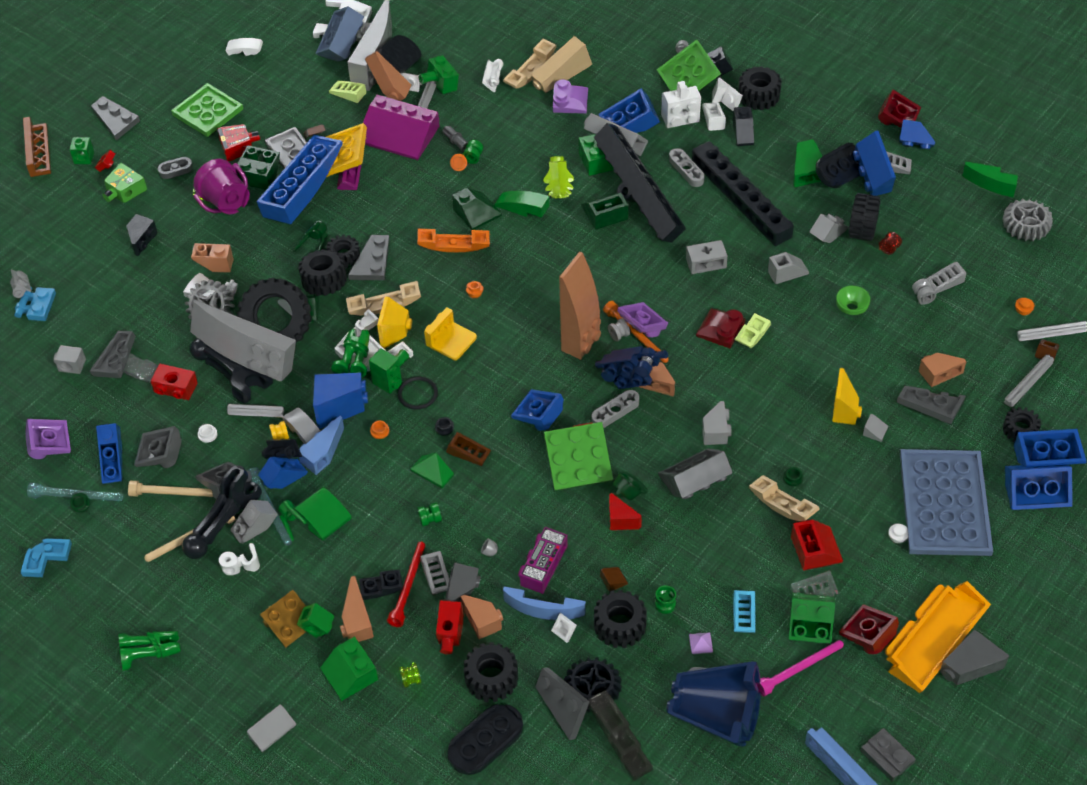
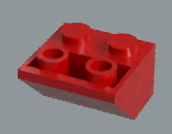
(815, 544)

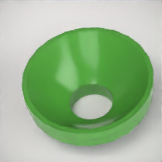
(853, 295)

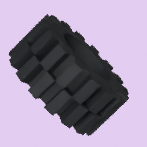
(345, 243)
(1020, 416)

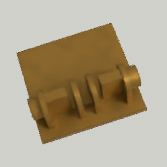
(283, 618)

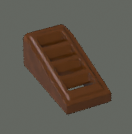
(464, 441)

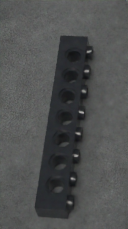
(743, 193)

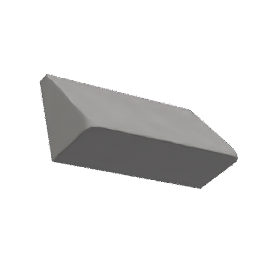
(271, 728)

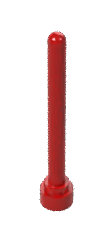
(396, 616)

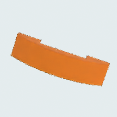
(452, 242)

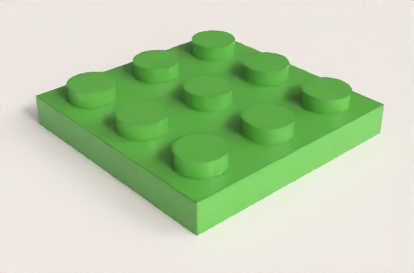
(691, 66)
(207, 109)
(578, 456)

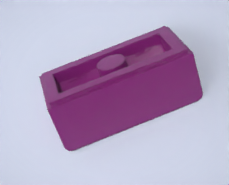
(349, 179)

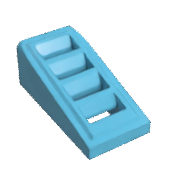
(746, 596)

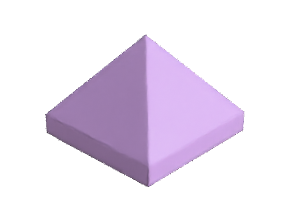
(700, 643)

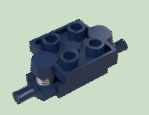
(630, 366)

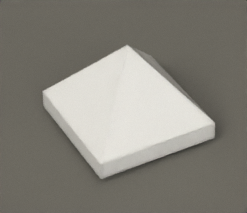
(563, 627)

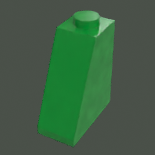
(805, 162)

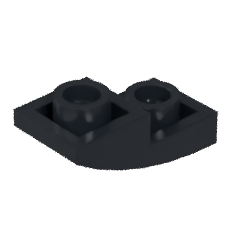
(383, 585)

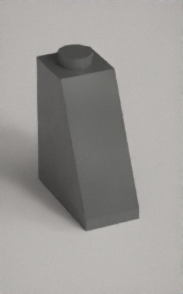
(973, 659)

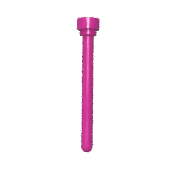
(767, 684)

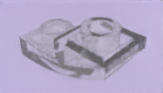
(140, 369)

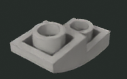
(301, 424)

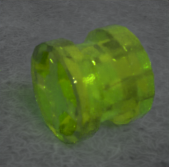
(410, 675)

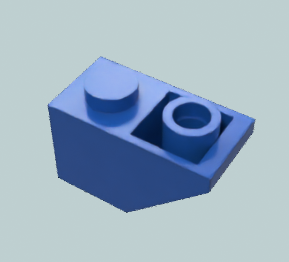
(915, 133)

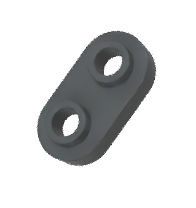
(175, 167)

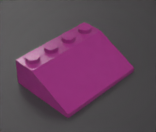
(399, 127)

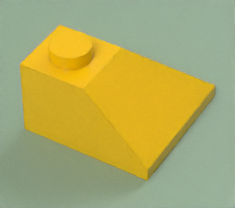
(393, 322)
(846, 401)

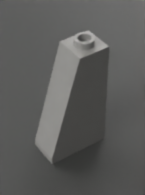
(595, 123)

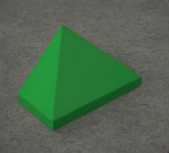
(433, 469)

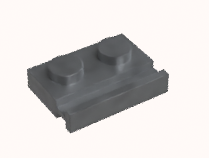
(887, 754)

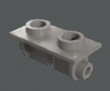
(19, 283)

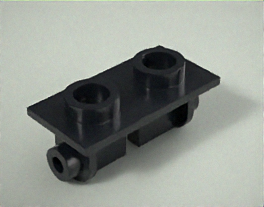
(281, 448)

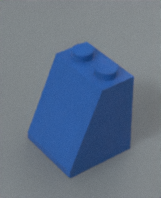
(338, 396)

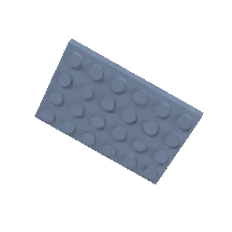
(945, 502)

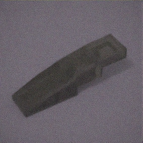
(619, 735)

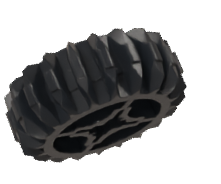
(577, 678)

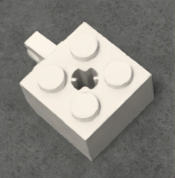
(681, 106)

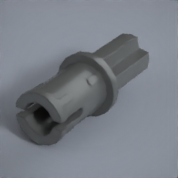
(455, 137)

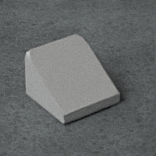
(875, 428)

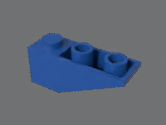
(110, 452)

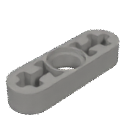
(685, 160)
(619, 401)

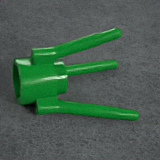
(289, 513)

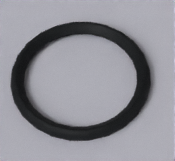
(414, 379)

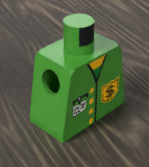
(123, 184)

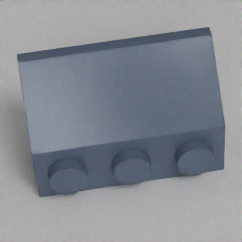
(340, 34)

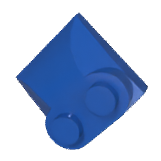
(539, 409)

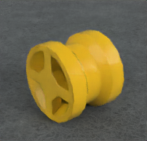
(279, 431)

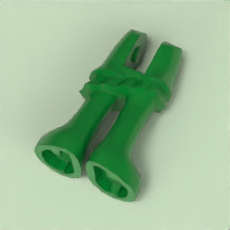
(352, 345)
(161, 645)

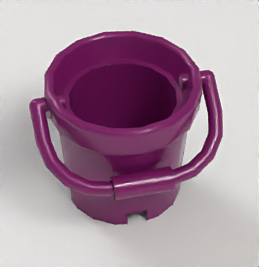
(221, 186)

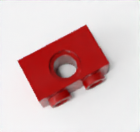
(174, 382)

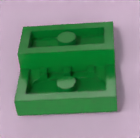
(323, 513)

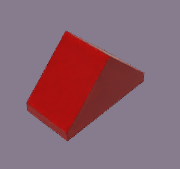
(622, 516)

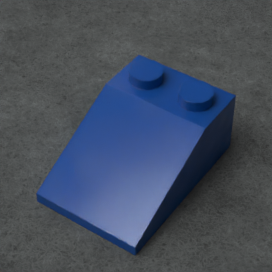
(633, 112)

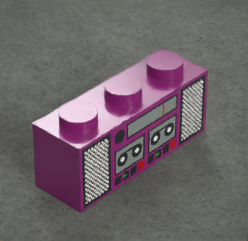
(543, 560)

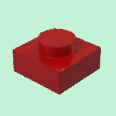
(105, 161)

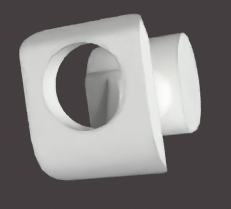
(231, 563)

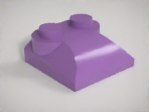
(569, 98)
(643, 319)
(46, 437)

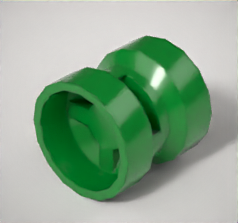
(473, 151)
(429, 514)
(665, 599)

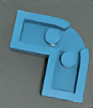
(37, 557)

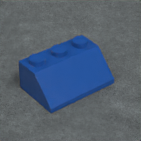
(874, 165)
(1049, 448)
(1039, 486)

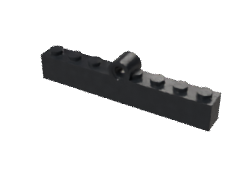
(638, 184)

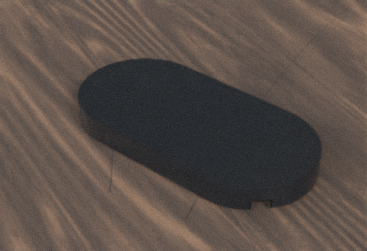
(401, 53)
(838, 166)
(485, 739)

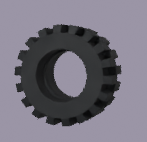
(760, 87)
(864, 216)
(322, 272)
(620, 604)
(487, 657)

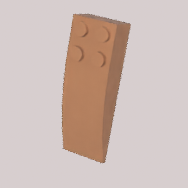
(578, 308)

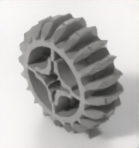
(1027, 220)
(219, 294)

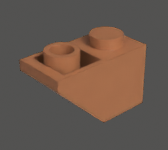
(213, 256)

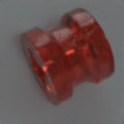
(890, 243)

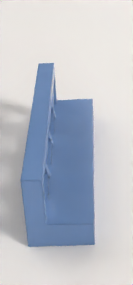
(836, 758)

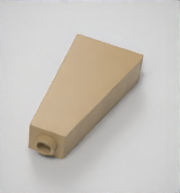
(564, 64)

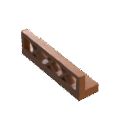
(30, 152)

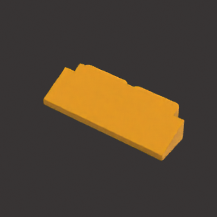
(940, 628)

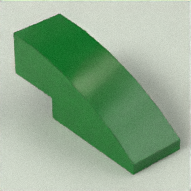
(990, 178)
(523, 203)

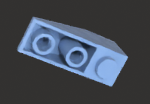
(321, 448)

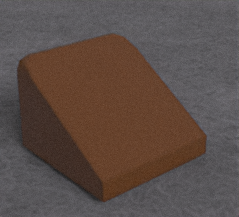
(1046, 348)
(613, 578)

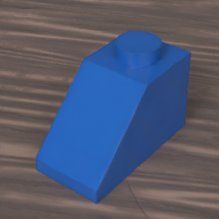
(281, 472)

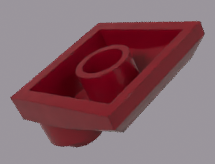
(896, 108)
(721, 327)
(870, 629)

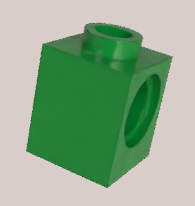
(81, 150)
(315, 620)

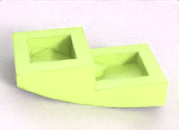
(753, 331)

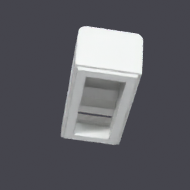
(714, 116)

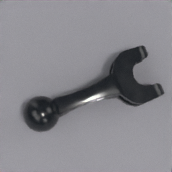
(239, 376)
(232, 498)

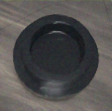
(444, 426)

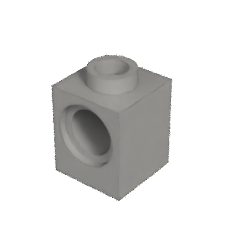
(69, 359)

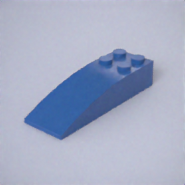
(299, 180)

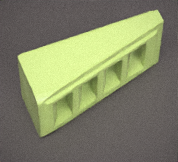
(352, 91)

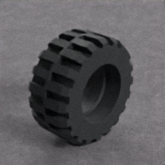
(278, 288)

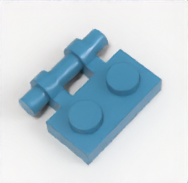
(40, 304)

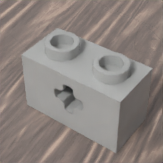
(706, 257)

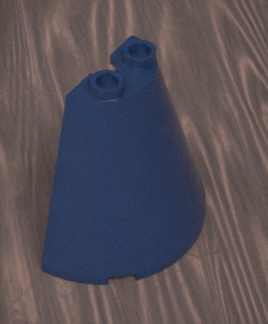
(719, 700)

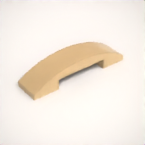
(522, 76)
(406, 295)
(780, 501)

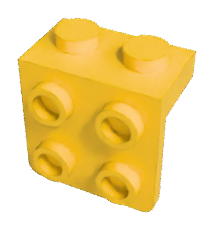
(447, 336)

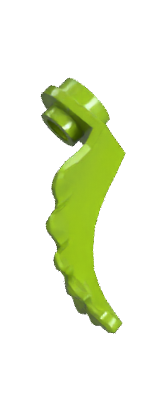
(558, 178)

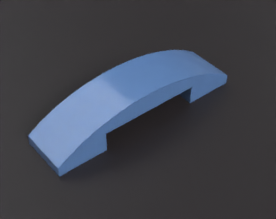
(541, 609)

